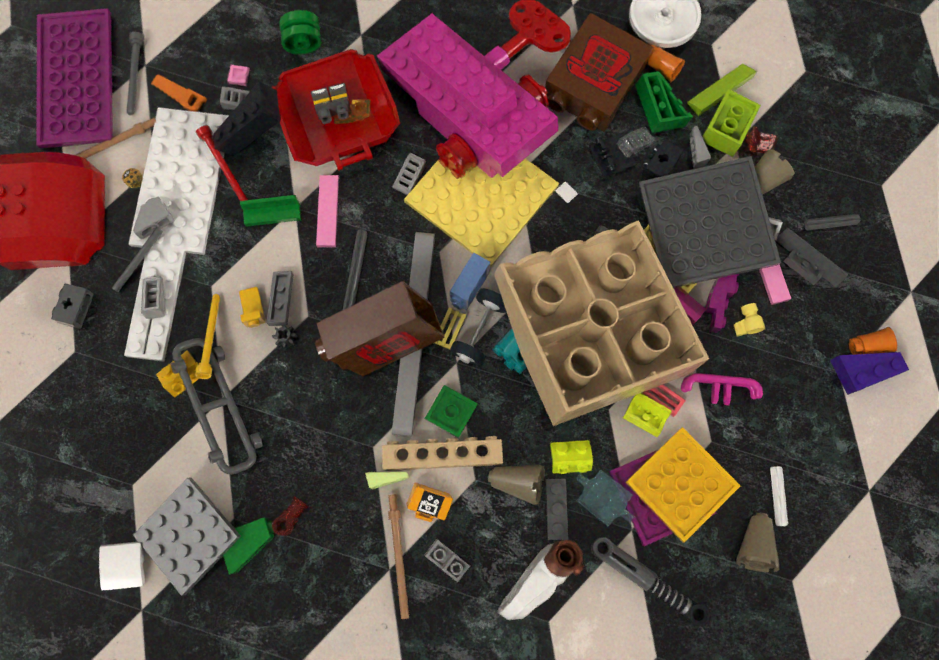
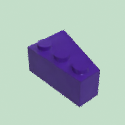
(867, 369)

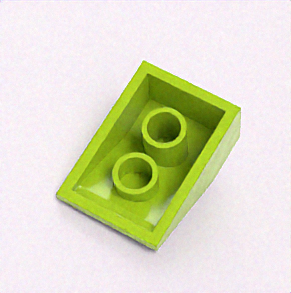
(730, 122)

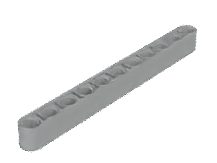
(410, 365)

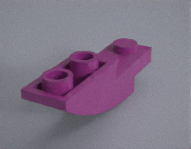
(718, 302)

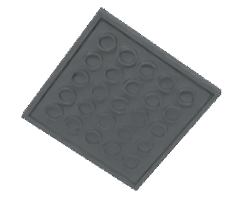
(709, 222)

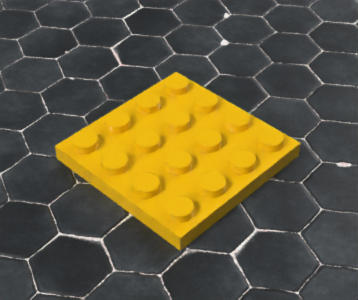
(682, 484)

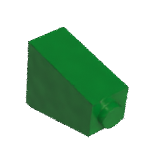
(252, 540)

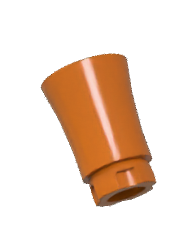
(665, 63)
(876, 342)

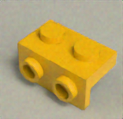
(173, 382)

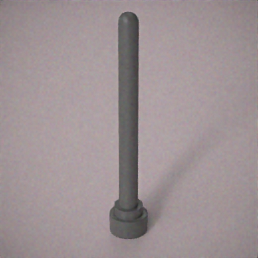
(136, 40)

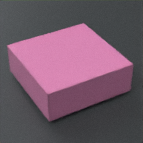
(238, 75)

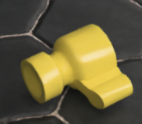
(752, 323)

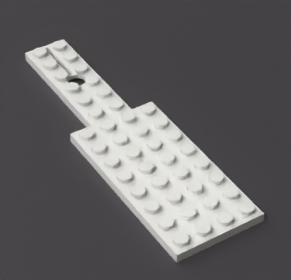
(186, 179)

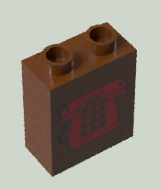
(596, 73)
(379, 330)

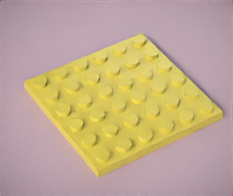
(482, 210)

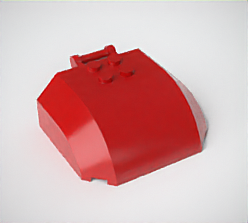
(318, 142)
(50, 210)

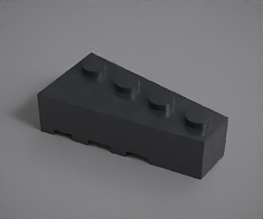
(249, 120)

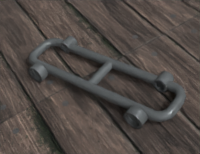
(216, 455)

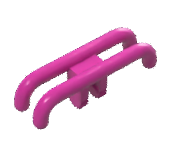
(727, 381)

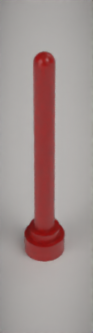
(205, 134)

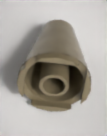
(772, 171)
(519, 481)
(759, 545)

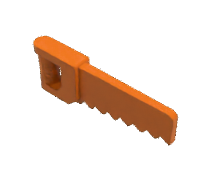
(179, 93)

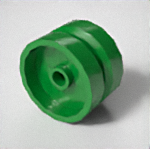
(300, 32)

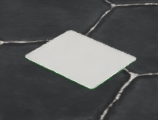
(566, 192)

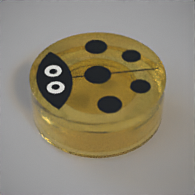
(132, 178)

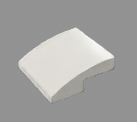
(121, 565)

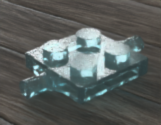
(605, 498)

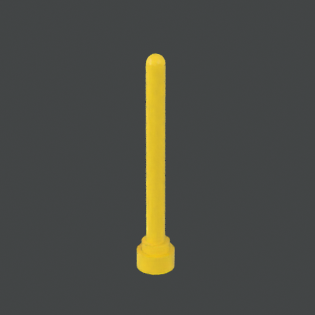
(204, 369)

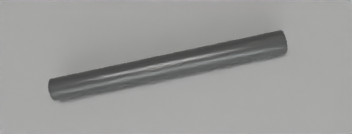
(137, 259)

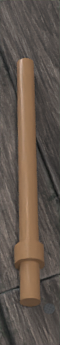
(138, 128)
(394, 515)

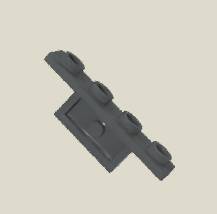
(808, 260)

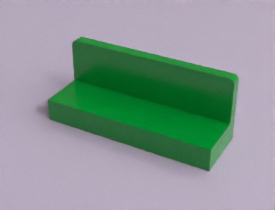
(271, 210)

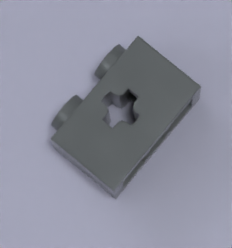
(72, 315)

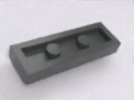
(280, 298)
(556, 509)

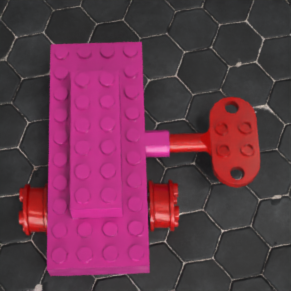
(467, 95)

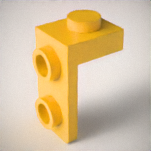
(252, 307)

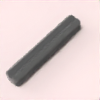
(834, 221)

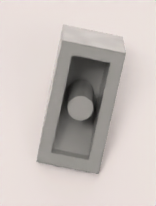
(152, 215)

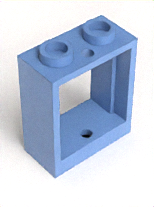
(469, 282)

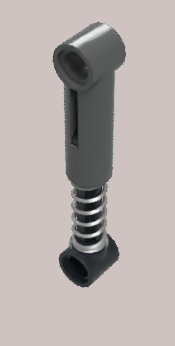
(648, 580)

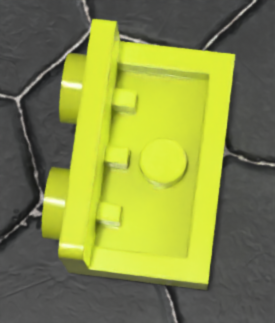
(647, 414)
(571, 456)

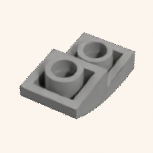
(447, 560)

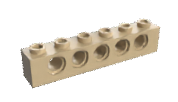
(391, 451)

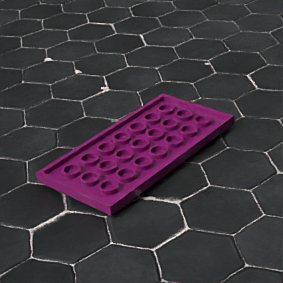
(74, 78)

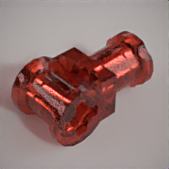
(289, 517)

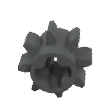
(283, 330)

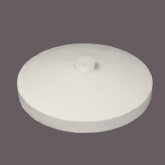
(665, 21)

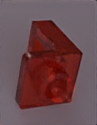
(760, 142)

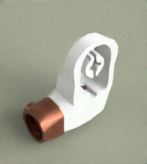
(541, 577)

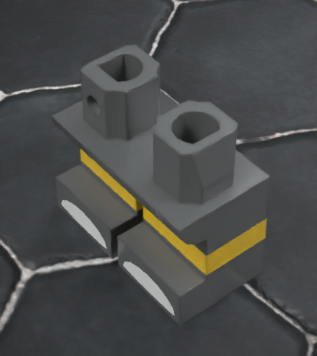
(339, 106)

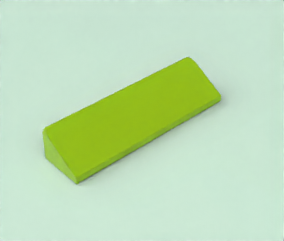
(716, 92)

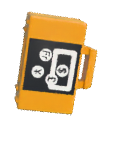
(429, 502)

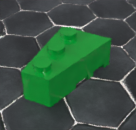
(660, 104)

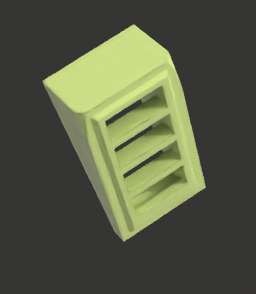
(381, 479)

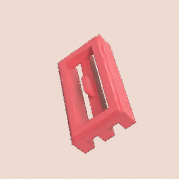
(677, 407)

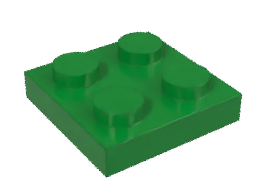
(451, 411)

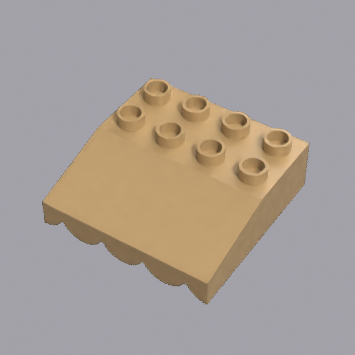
(597, 322)

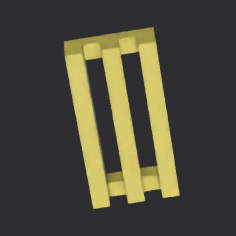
(456, 314)

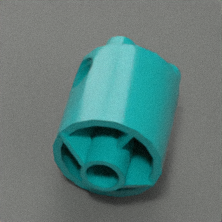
(509, 350)

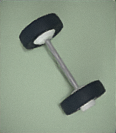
(467, 352)

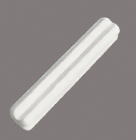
(779, 496)

